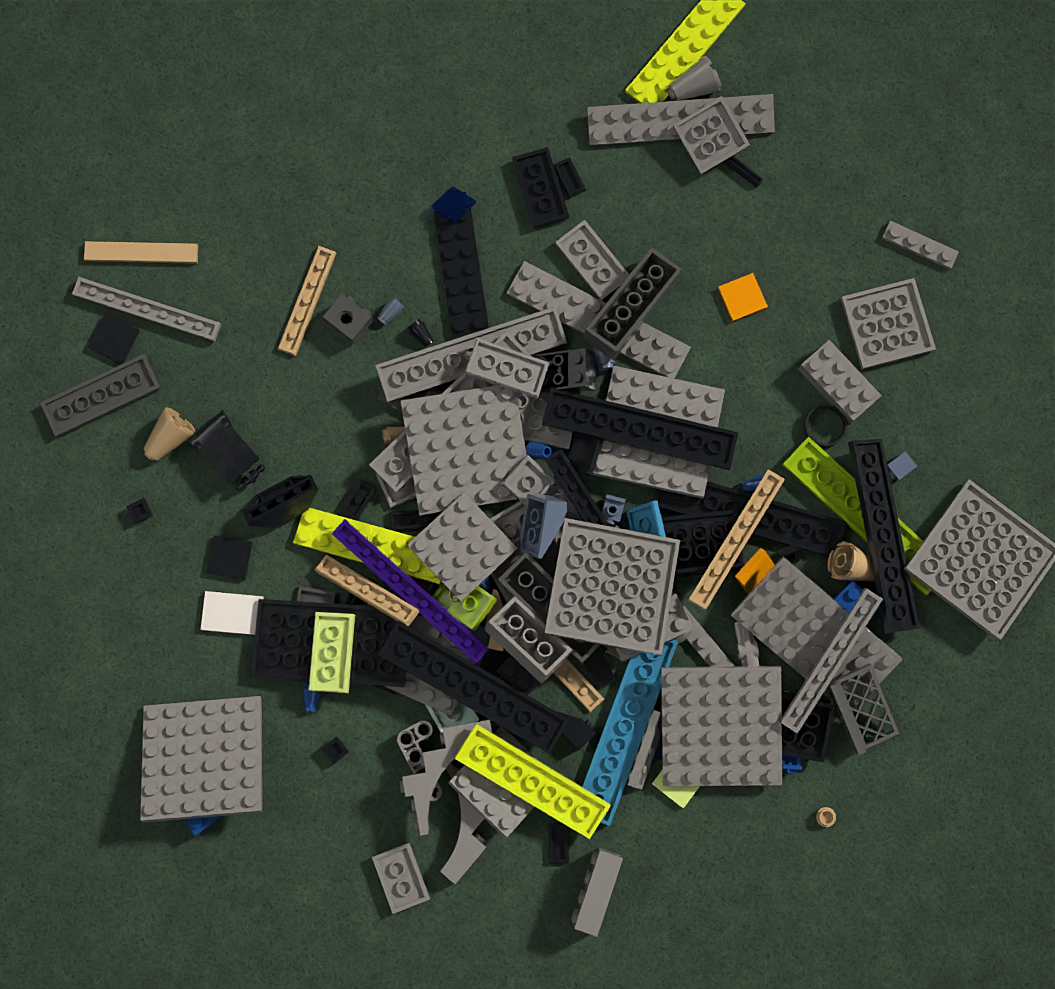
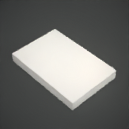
(230, 612)

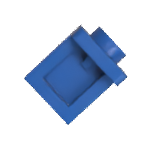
(791, 764)

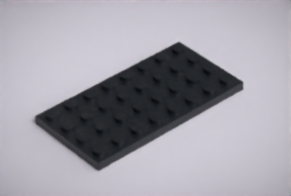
(286, 641)

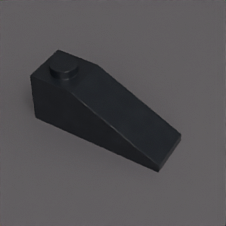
(578, 731)

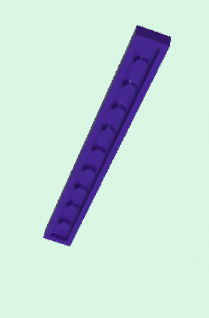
(410, 591)

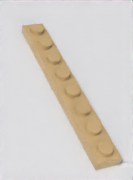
(736, 540)

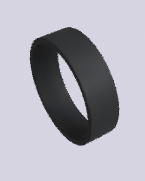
(833, 408)

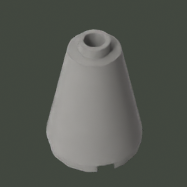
(695, 81)

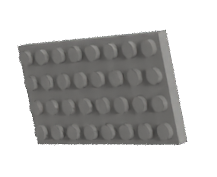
(799, 623)

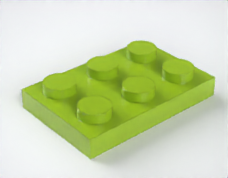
(471, 609)

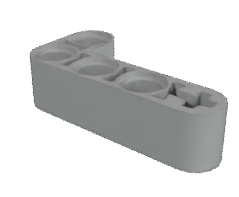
(415, 746)

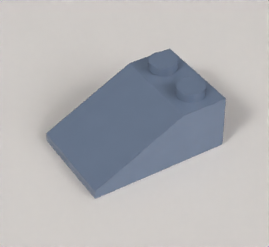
(541, 523)

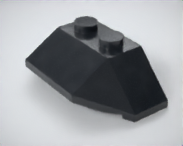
(281, 502)

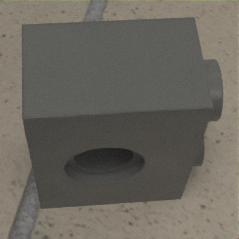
(347, 307)

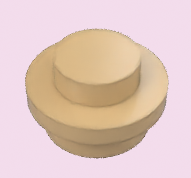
(825, 817)

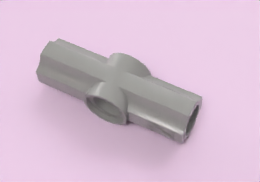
(747, 646)

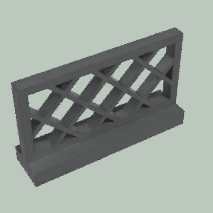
(849, 719)

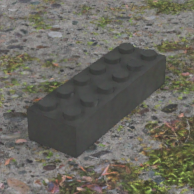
(632, 304)
(533, 588)

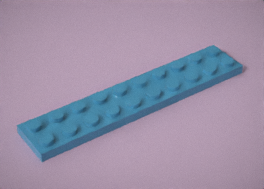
(626, 727)

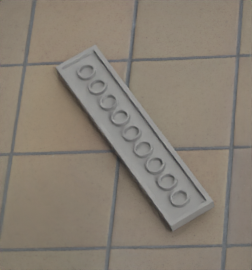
(656, 119)
(579, 309)
(449, 359)
(394, 461)

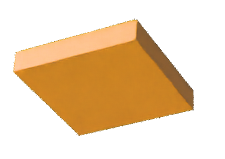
(742, 297)
(754, 570)

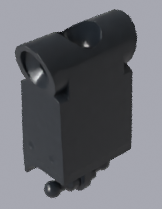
(227, 450)

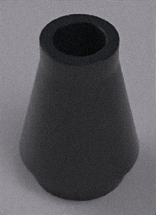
(420, 332)

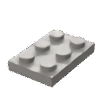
(401, 878)

